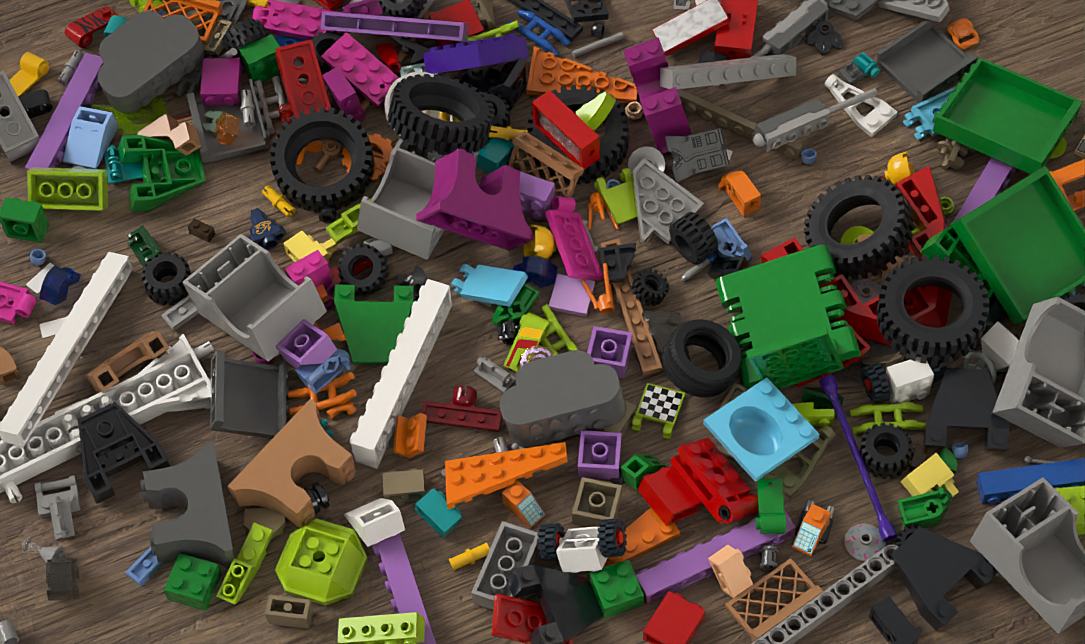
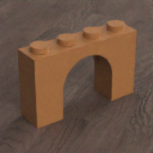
(108, 372)

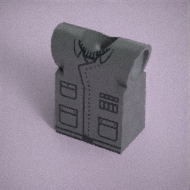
(697, 152)

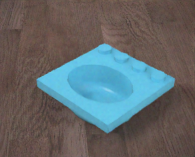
(761, 429)

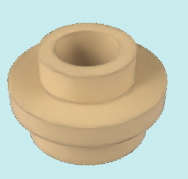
(634, 106)

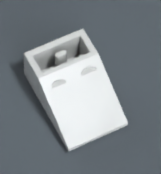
(376, 521)

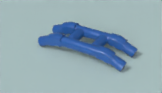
(541, 40)

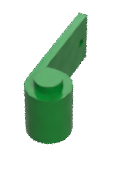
(771, 507)

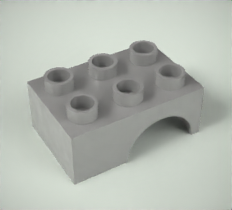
(400, 197)
(252, 296)
(1048, 375)
(1038, 552)

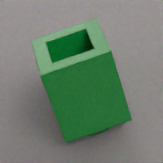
(638, 467)

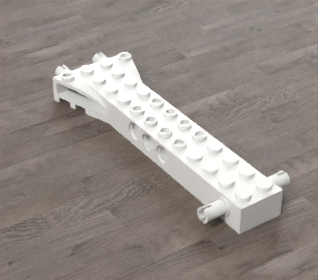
(163, 386)

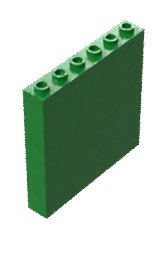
(1006, 116)
(1026, 244)

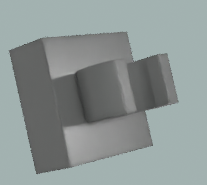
(851, 73)

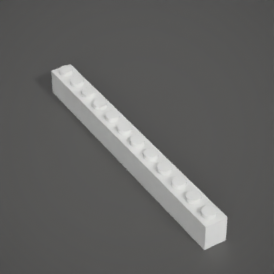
(65, 349)

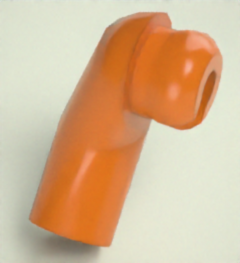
(337, 409)

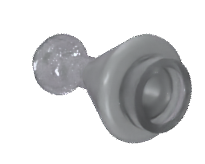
(46, 552)

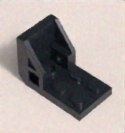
(507, 83)

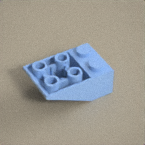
(89, 137)

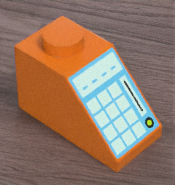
(523, 504)
(811, 529)

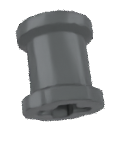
(768, 558)

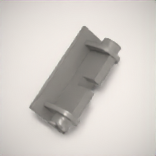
(494, 374)
(61, 517)

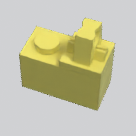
(303, 245)
(930, 477)

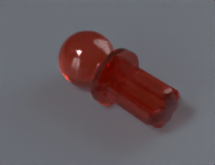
(285, 113)

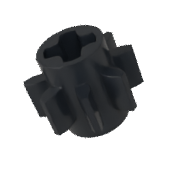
(508, 332)

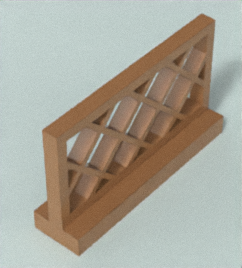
(548, 158)
(780, 615)

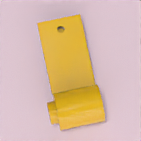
(31, 71)

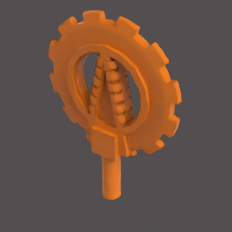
(381, 161)

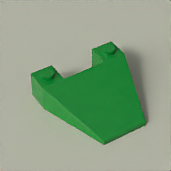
(164, 171)
(949, 245)
(372, 326)

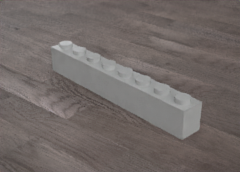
(727, 71)

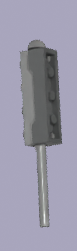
(793, 28)
(800, 121)

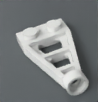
(875, 120)

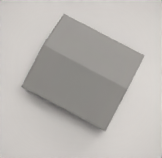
(383, 247)

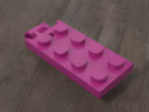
(290, 19)
(360, 68)
(572, 240)
(21, 302)

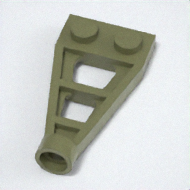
(793, 483)

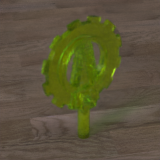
(124, 119)

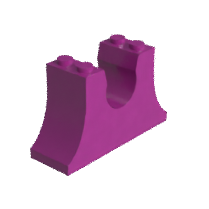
(660, 104)
(480, 212)

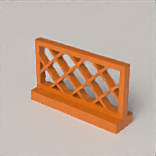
(204, 6)

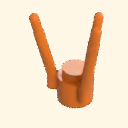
(598, 205)
(605, 303)

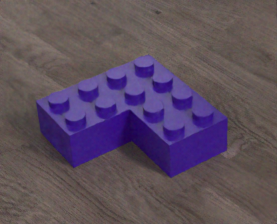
(476, 54)

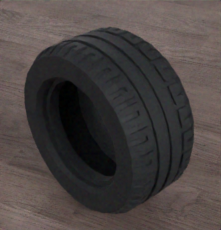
(715, 340)

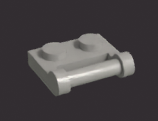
(42, 500)

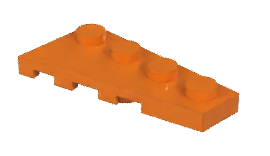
(645, 535)

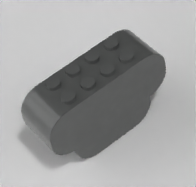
(147, 58)
(561, 398)

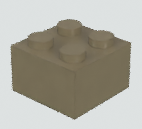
(596, 502)

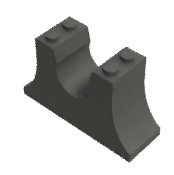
(198, 490)

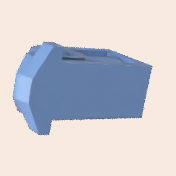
(730, 242)
(319, 375)

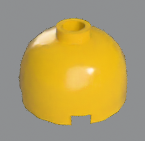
(899, 168)
(542, 244)

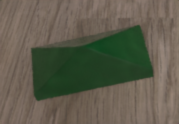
(819, 399)

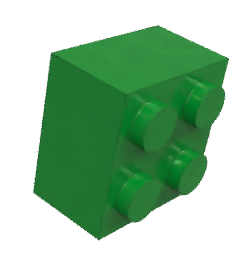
(260, 59)
(23, 220)
(192, 582)
(616, 589)

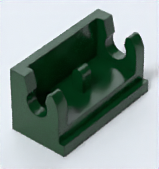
(143, 245)

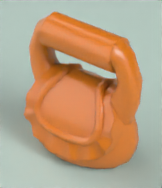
(960, 29)

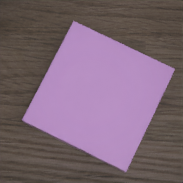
(570, 296)

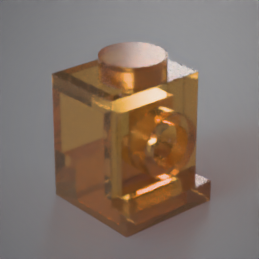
(226, 128)

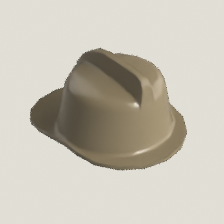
(886, 360)

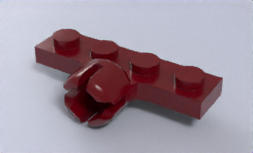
(462, 412)

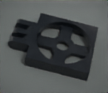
(587, 14)

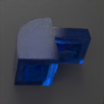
(538, 270)
(56, 284)

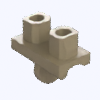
(951, 150)

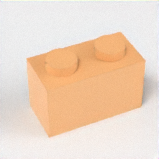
(731, 570)

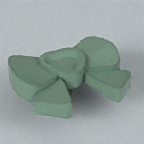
(211, 126)

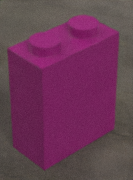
(221, 81)
(343, 94)

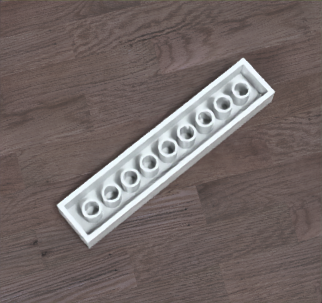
(401, 373)

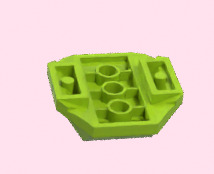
(325, 580)

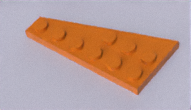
(552, 73)
(495, 471)

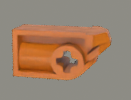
(741, 191)

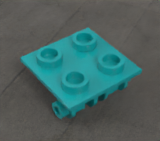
(120, 171)

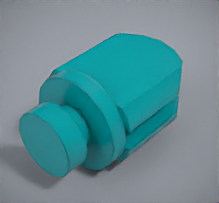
(867, 65)

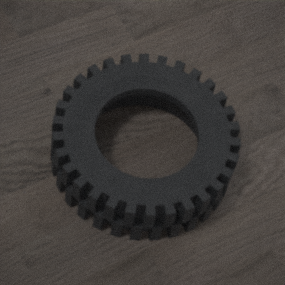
(446, 96)
(317, 127)
(612, 145)
(881, 245)
(924, 340)

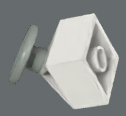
(997, 351)

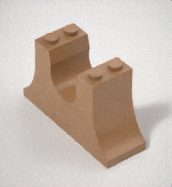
(292, 453)

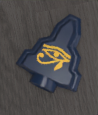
(265, 231)

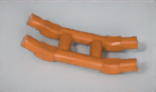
(331, 387)

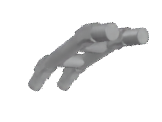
(279, 98)

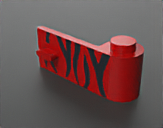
(82, 29)

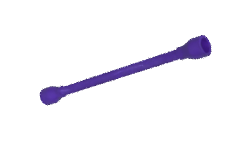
(886, 528)

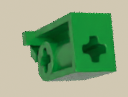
(521, 305)
(917, 508)

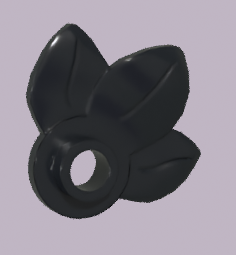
(824, 39)
(417, 279)

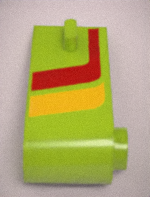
(531, 332)

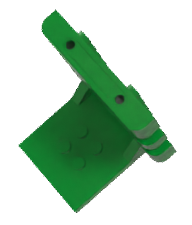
(788, 318)

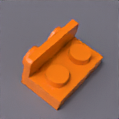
(410, 435)

